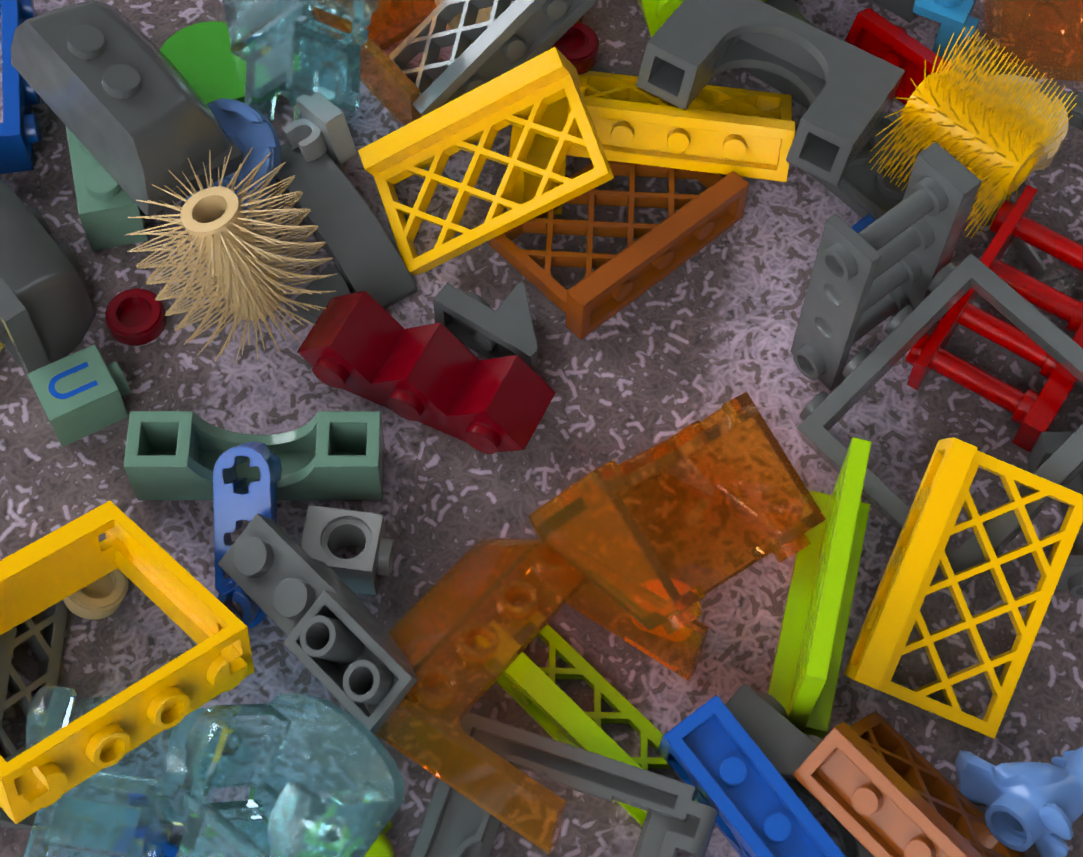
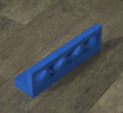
(734, 776)

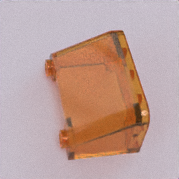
(682, 516)

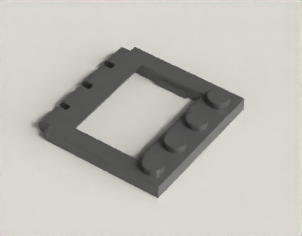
(464, 829)

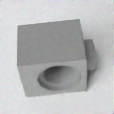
(333, 528)

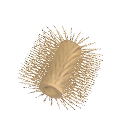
(232, 254)

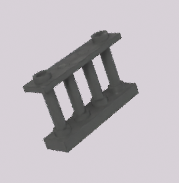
(884, 266)

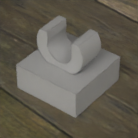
(320, 130)

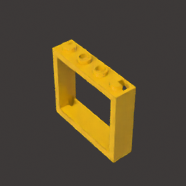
(100, 738)

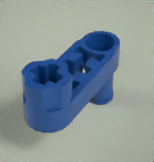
(238, 502)

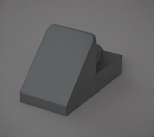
(489, 331)

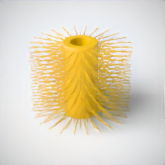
(972, 129)

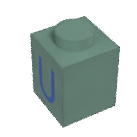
(81, 394)

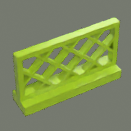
(821, 600)

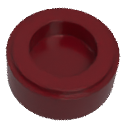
(580, 47)
(135, 317)

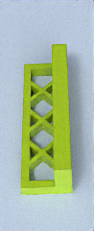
(565, 721)

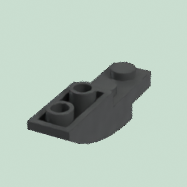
(323, 622)

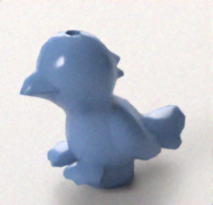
(1026, 799)

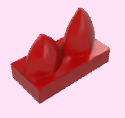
(894, 45)

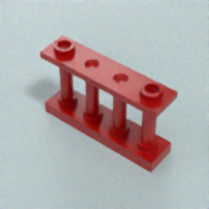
(1029, 409)

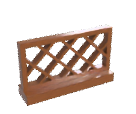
(642, 263)
(894, 795)

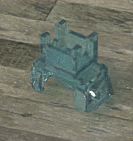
(295, 53)
(312, 777)
(120, 808)

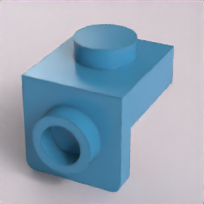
(953, 17)

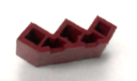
(426, 375)

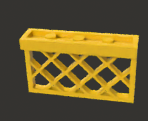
(476, 118)
(703, 138)
(914, 564)

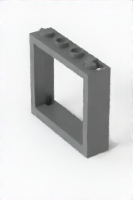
(903, 333)

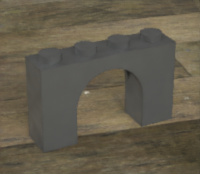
(843, 83)

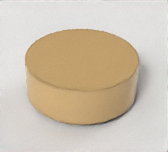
(100, 597)

